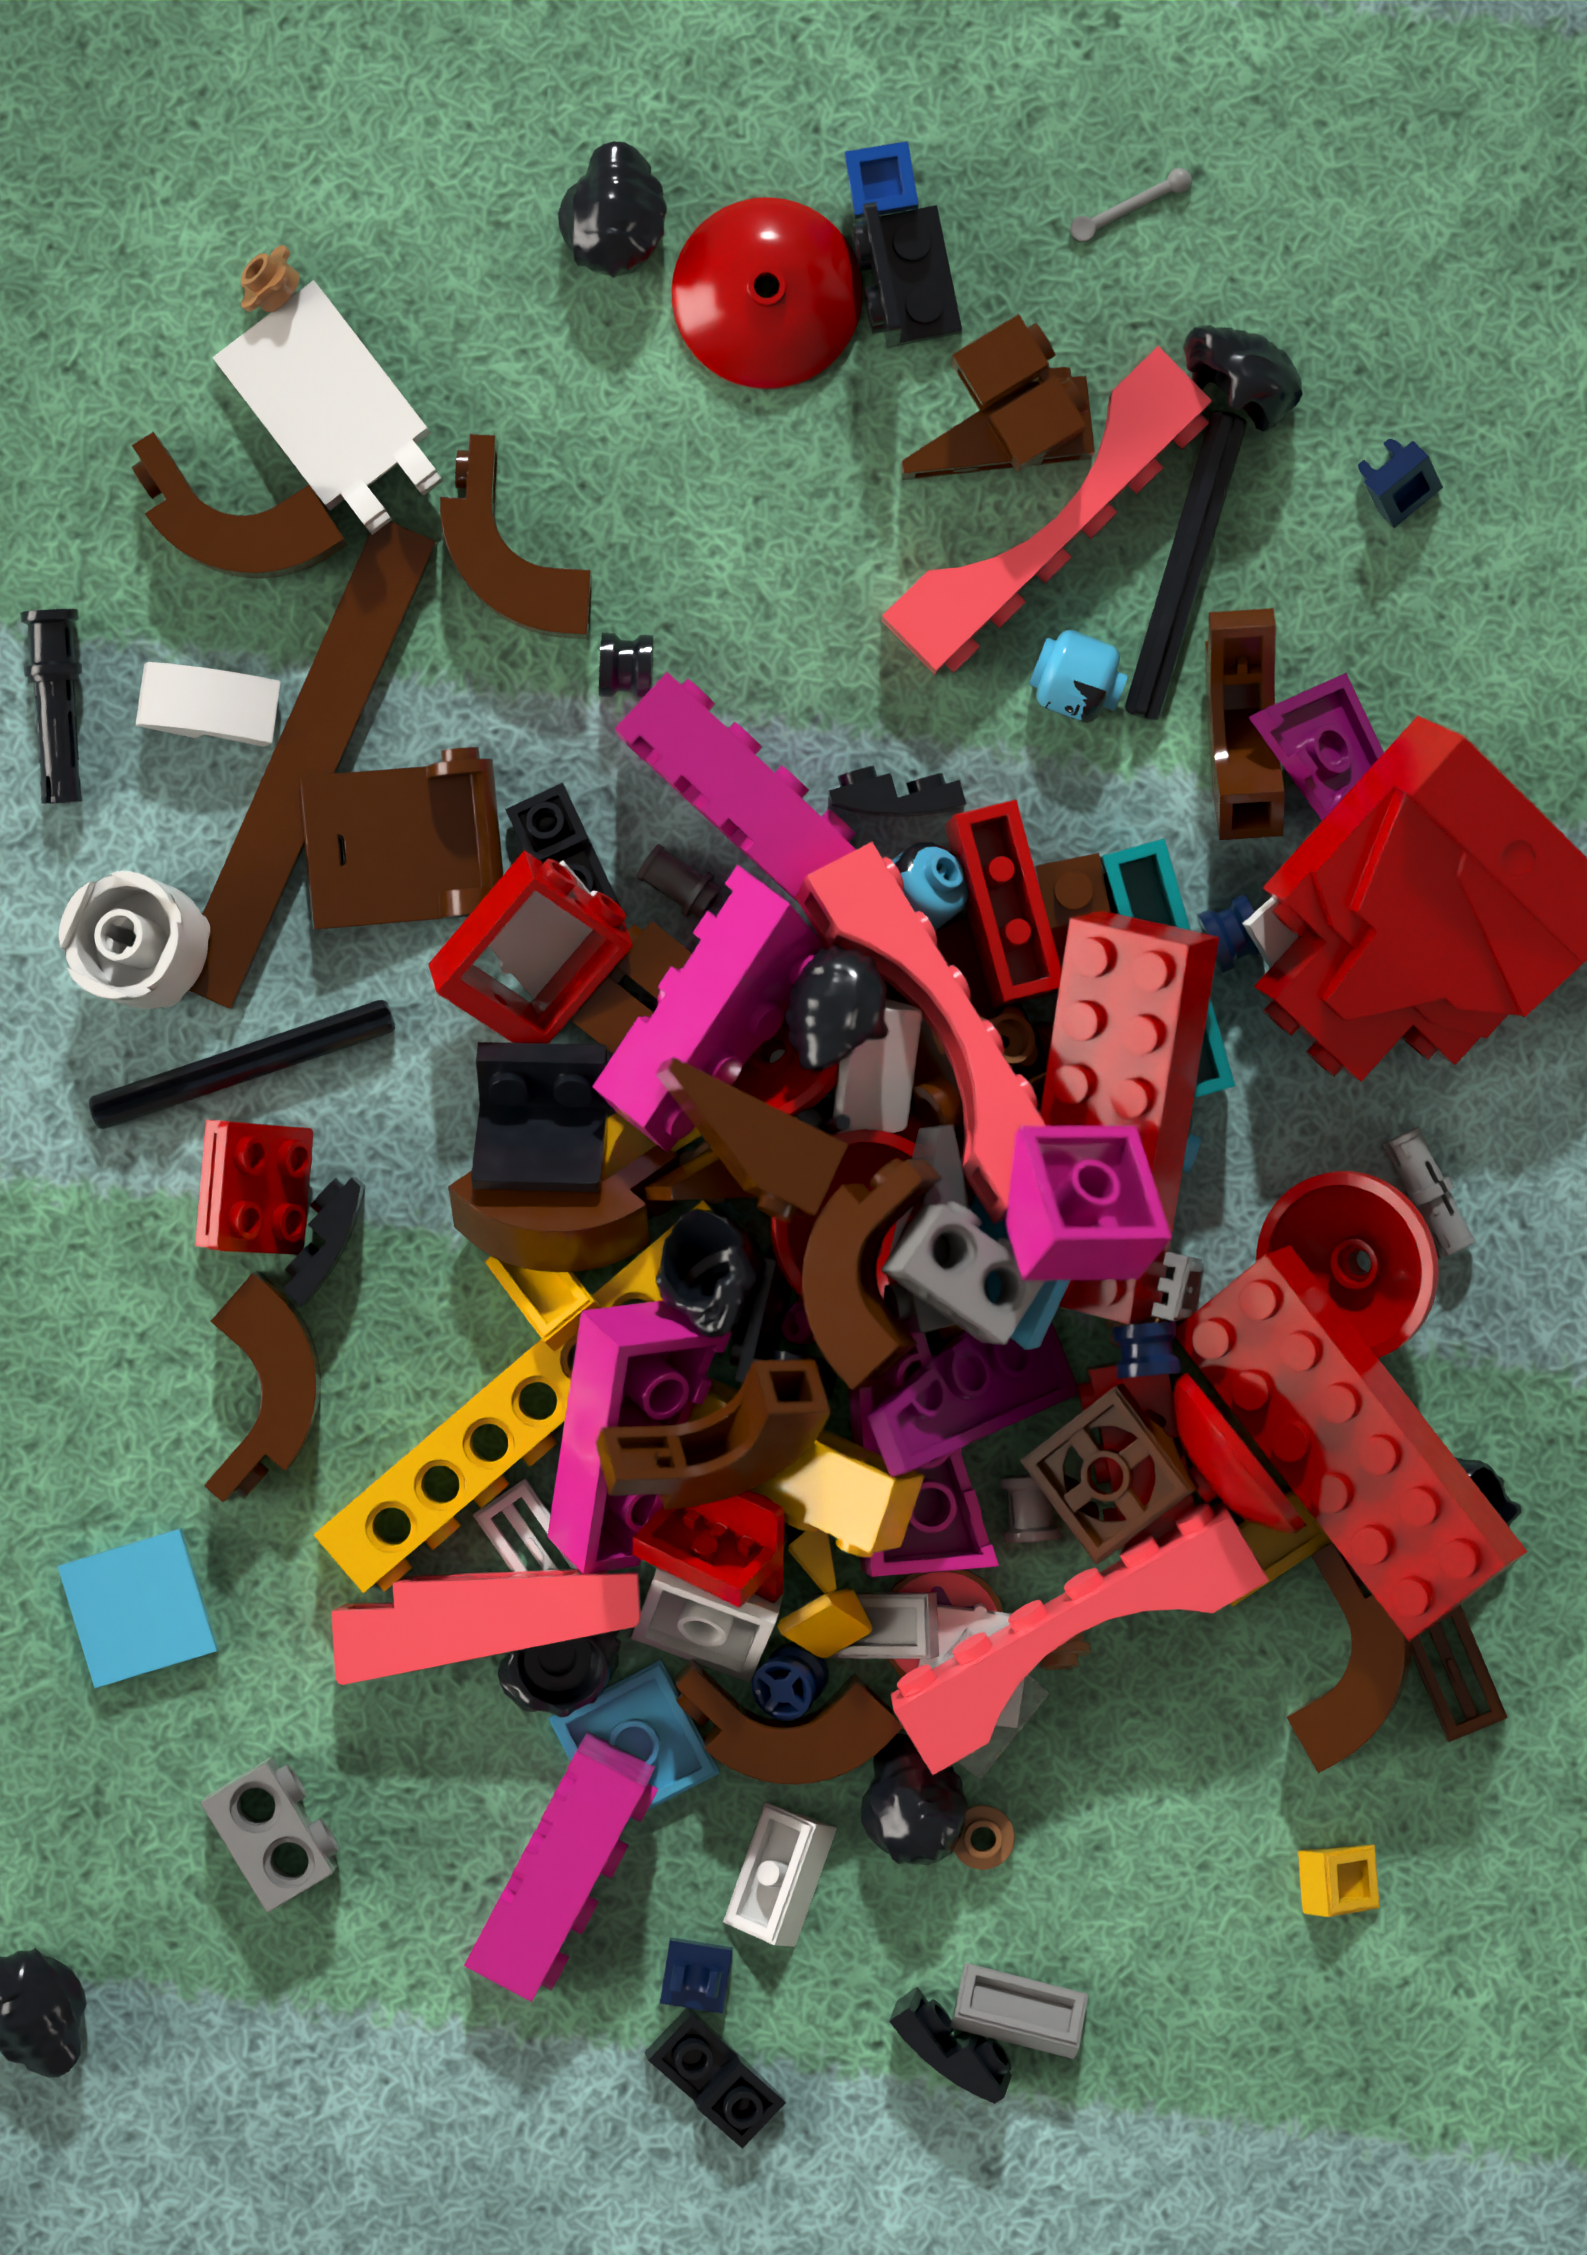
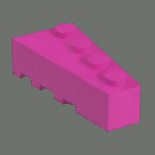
(731, 785)
(713, 1007)
(628, 1371)
(561, 1866)

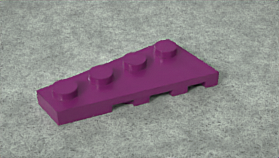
(1321, 741)
(967, 1395)

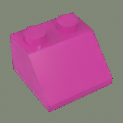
(1083, 1204)

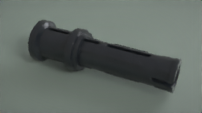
(53, 674)

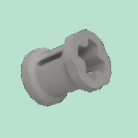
(1028, 1511)

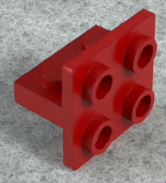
(254, 1187)
(720, 1546)

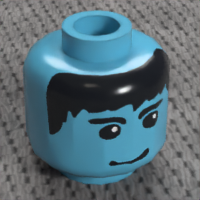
(1078, 676)
(933, 881)

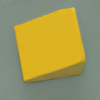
(814, 1555)
(827, 1623)
(1338, 1880)

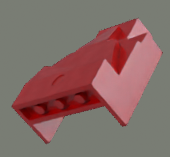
(1424, 909)

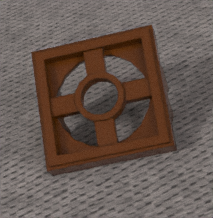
(1074, 1498)

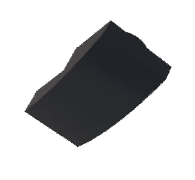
(876, 795)
(553, 830)
(336, 1219)
(965, 2060)
(715, 2077)

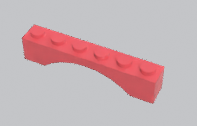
(1143, 419)
(864, 908)
(1190, 1568)

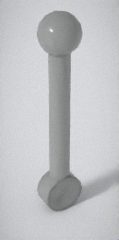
(1084, 228)

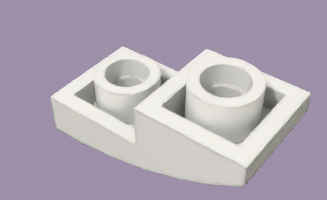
(208, 702)

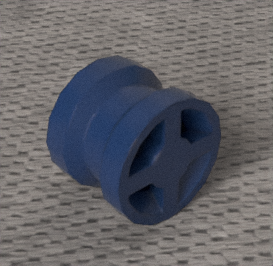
(1233, 937)
(1146, 1349)
(776, 1689)

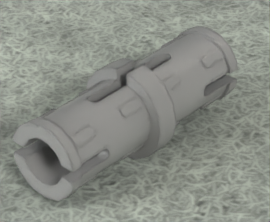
(1429, 1191)

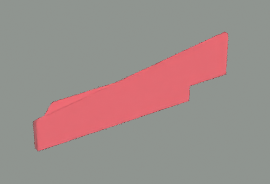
(477, 1616)

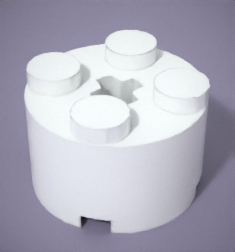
(167, 946)

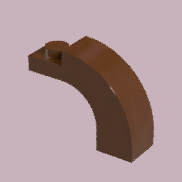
(246, 546)
(525, 594)
(1238, 685)
(562, 1227)
(841, 1275)
(290, 1379)
(726, 1452)
(1374, 1679)
(795, 1751)

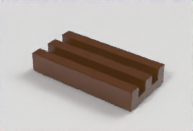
(1473, 1721)

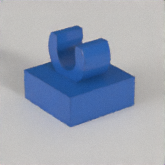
(882, 176)

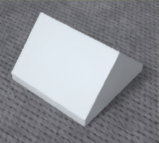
(704, 1627)

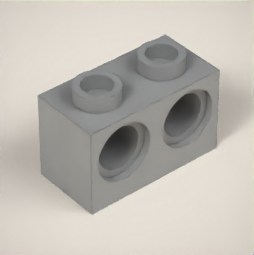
(958, 1285)
(255, 1840)

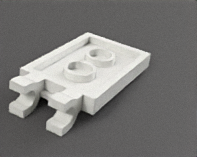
(328, 404)

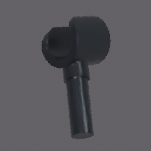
(816, 1118)

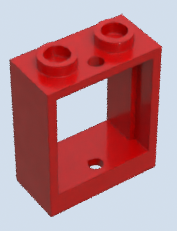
(571, 985)

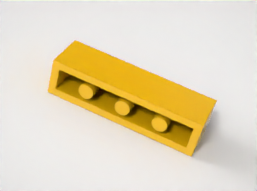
(836, 1489)

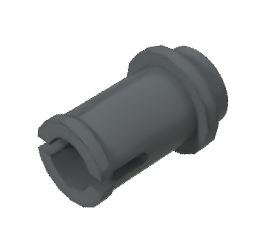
(679, 882)

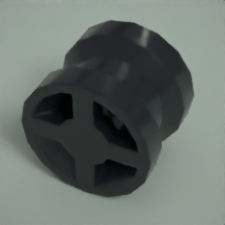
(625, 665)

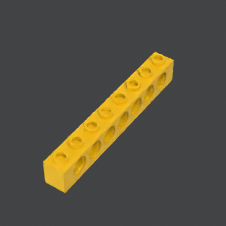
(353, 1532)

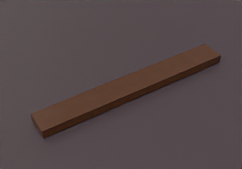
(309, 745)

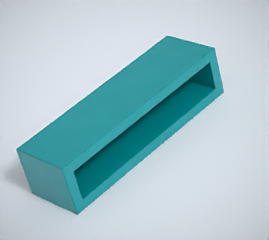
(1146, 888)

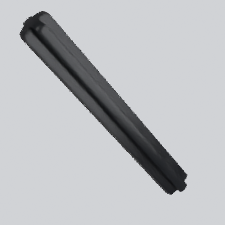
(1185, 565)
(241, 1064)

